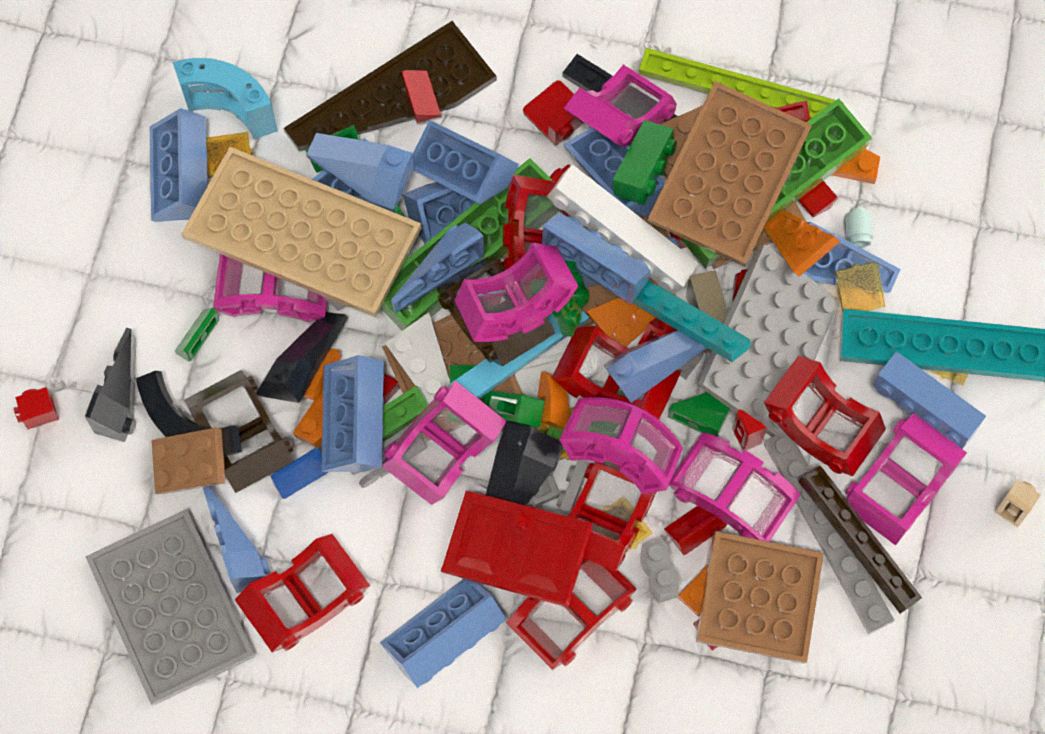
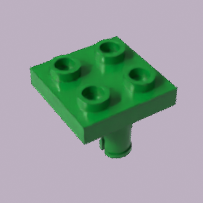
(570, 315)

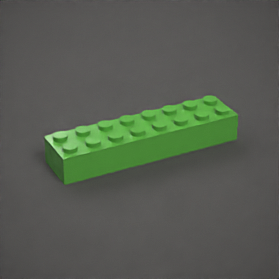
(830, 144)
(484, 217)

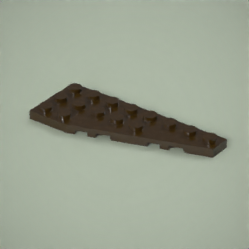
(381, 97)

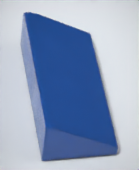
(298, 474)

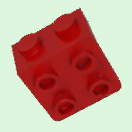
(549, 115)

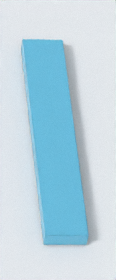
(489, 375)

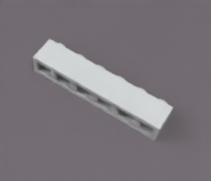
(621, 226)

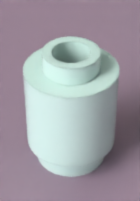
(859, 227)

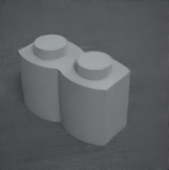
(656, 564)

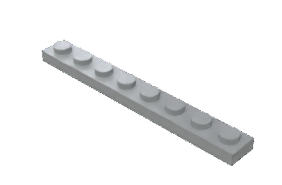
(846, 566)

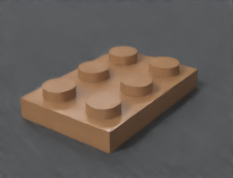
(188, 461)

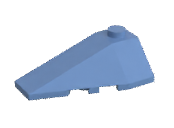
(369, 168)
(434, 208)
(452, 254)
(843, 257)
(651, 362)
(238, 552)

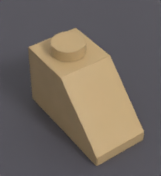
(1018, 502)

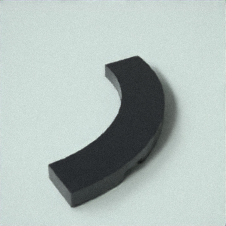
(169, 420)

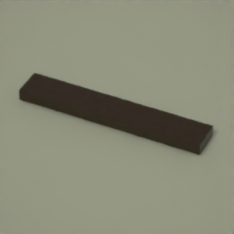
(860, 539)

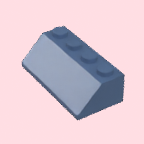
(601, 161)
(462, 163)
(177, 165)
(597, 258)
(928, 399)
(352, 415)
(443, 631)

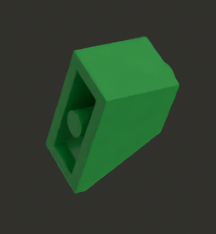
(515, 407)
(700, 413)

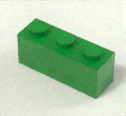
(644, 162)

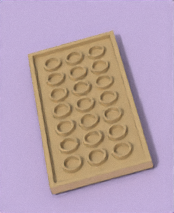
(302, 231)

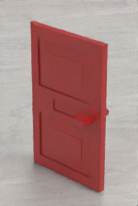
(517, 548)

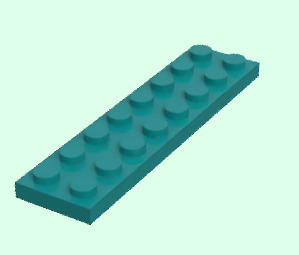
(944, 344)

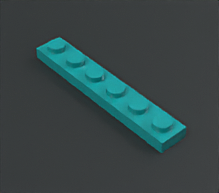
(692, 322)

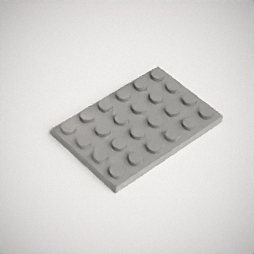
(783, 320)
(170, 607)

